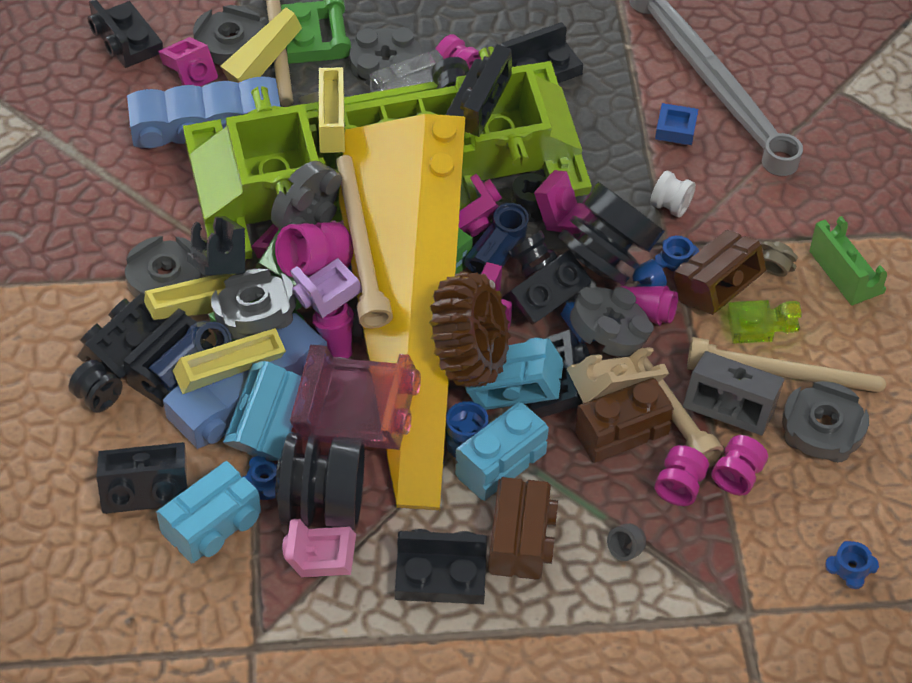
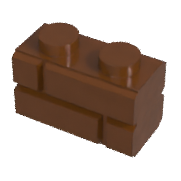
(719, 271)
(623, 419)
(520, 528)

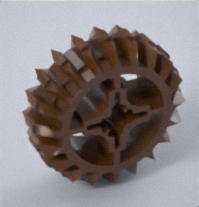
(470, 329)

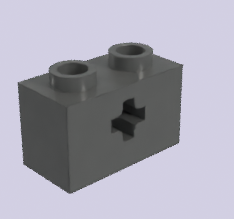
(733, 392)

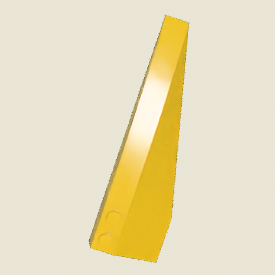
(411, 208)

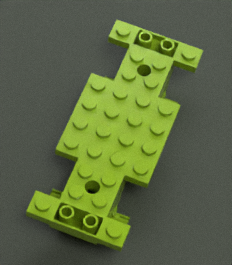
(257, 152)

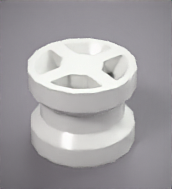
(672, 194)

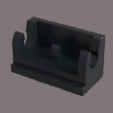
(222, 251)
(151, 349)

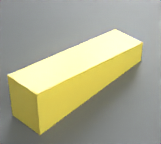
(262, 48)
(331, 110)
(190, 296)
(227, 360)

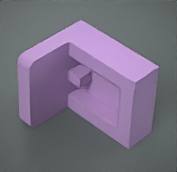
(326, 288)

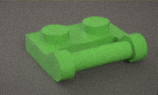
(308, 44)

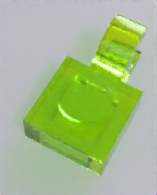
(757, 322)

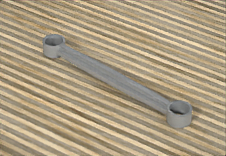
(725, 88)

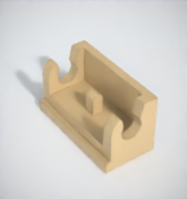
(601, 377)

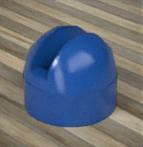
(649, 274)

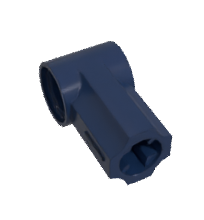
(498, 239)
(186, 346)

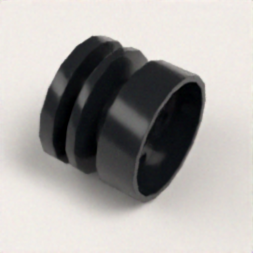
(610, 234)
(321, 480)

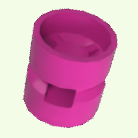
(312, 246)

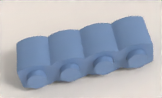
(160, 115)
(207, 411)

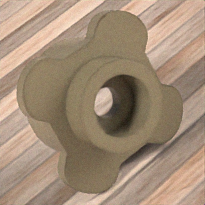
(778, 258)

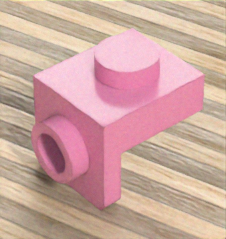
(319, 550)

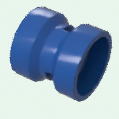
(462, 423)

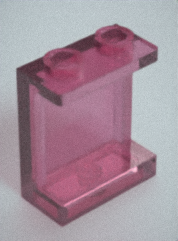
(355, 399)

